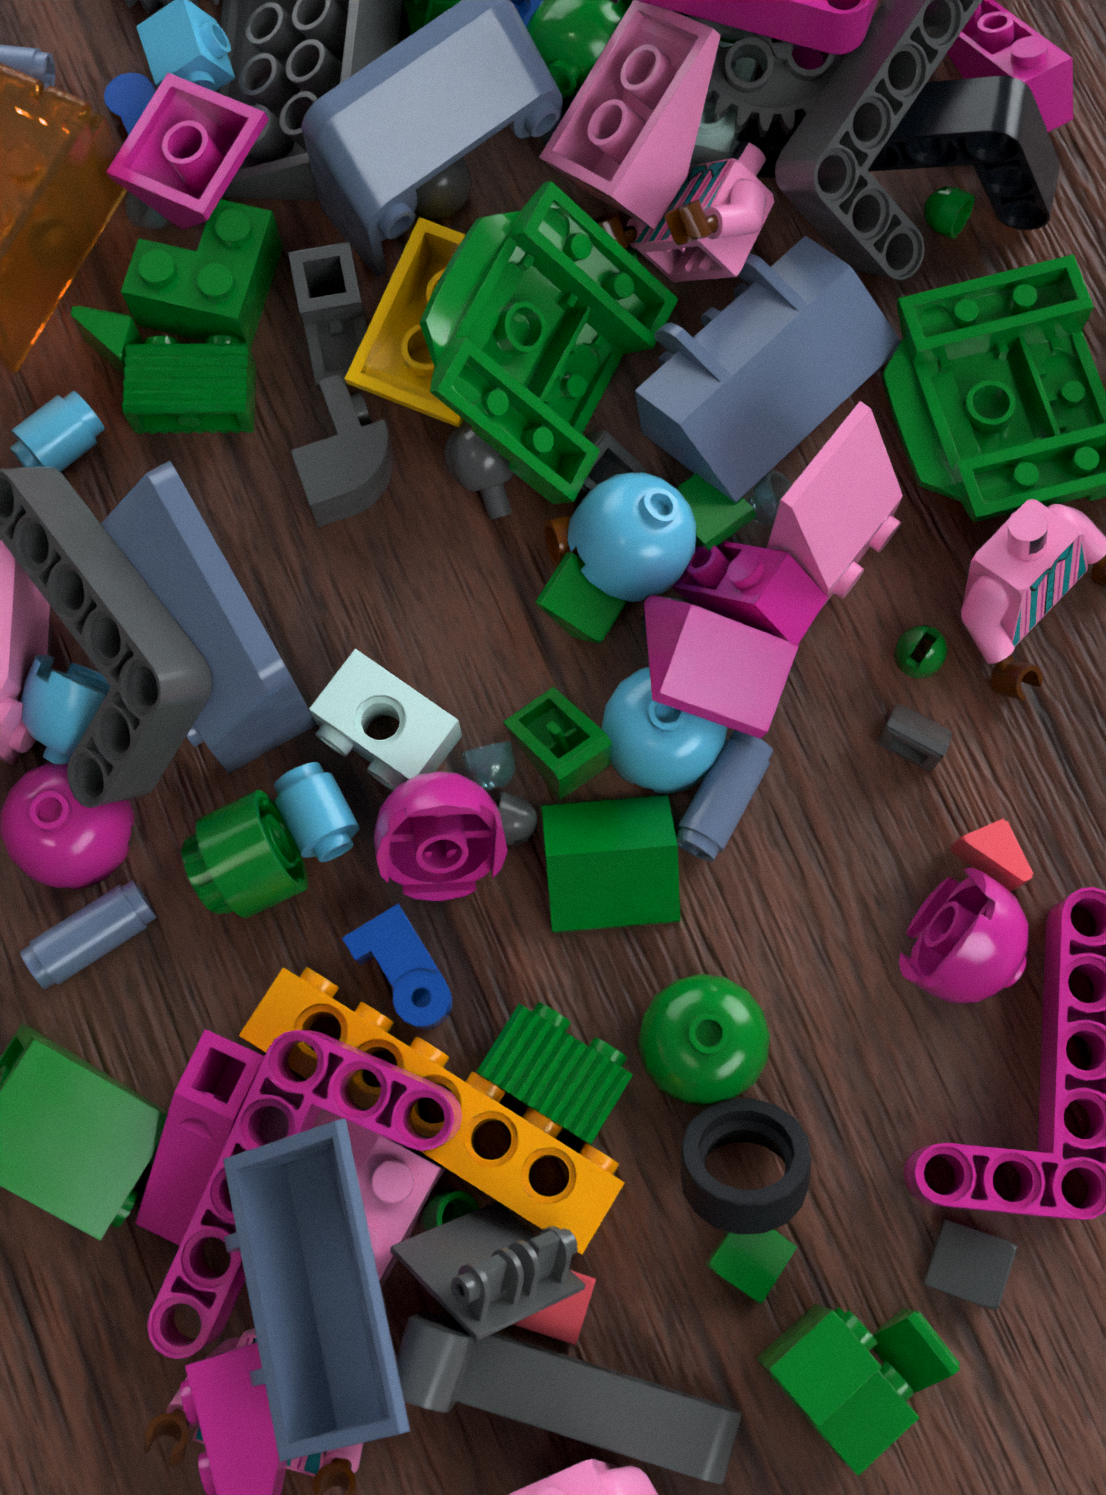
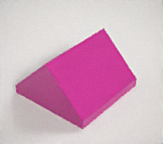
(186, 150)
(715, 665)

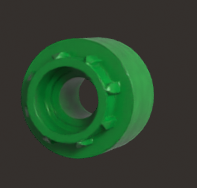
(243, 857)

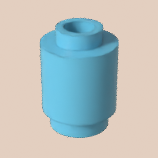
(57, 433)
(315, 812)

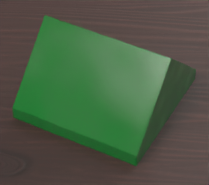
(611, 864)

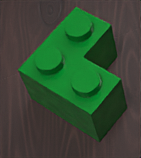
(208, 289)
(840, 1385)

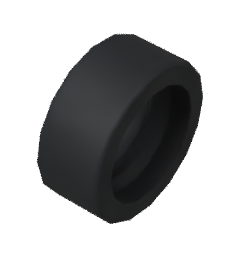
(750, 1209)

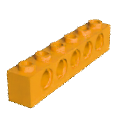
(591, 1188)

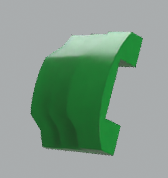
(534, 331)
(1001, 390)

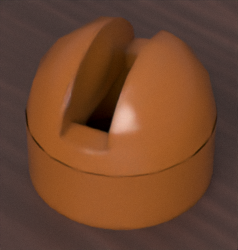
(556, 538)

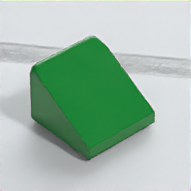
(107, 333)
(714, 512)
(578, 604)
(751, 1261)
(915, 1350)

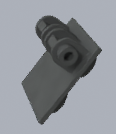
(491, 1268)

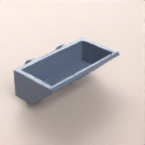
(764, 367)
(314, 1293)

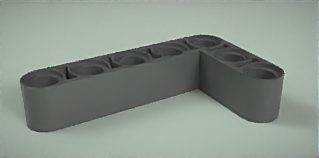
(850, 122)
(120, 624)
(564, 1396)

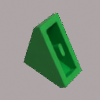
(560, 742)

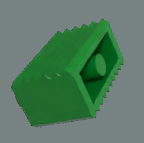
(189, 386)
(556, 1072)

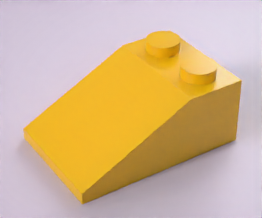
(393, 352)

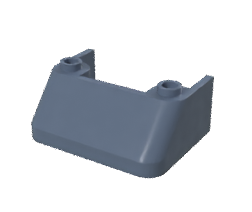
(420, 114)
(252, 692)

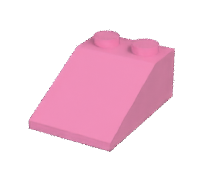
(638, 113)
(840, 506)
(22, 637)
(390, 1178)

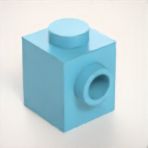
(186, 44)

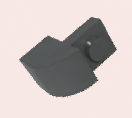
(329, 306)
(352, 467)

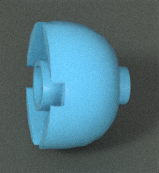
(633, 535)
(60, 705)
(656, 742)

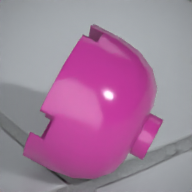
(439, 836)
(58, 837)
(967, 940)

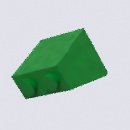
(72, 1134)

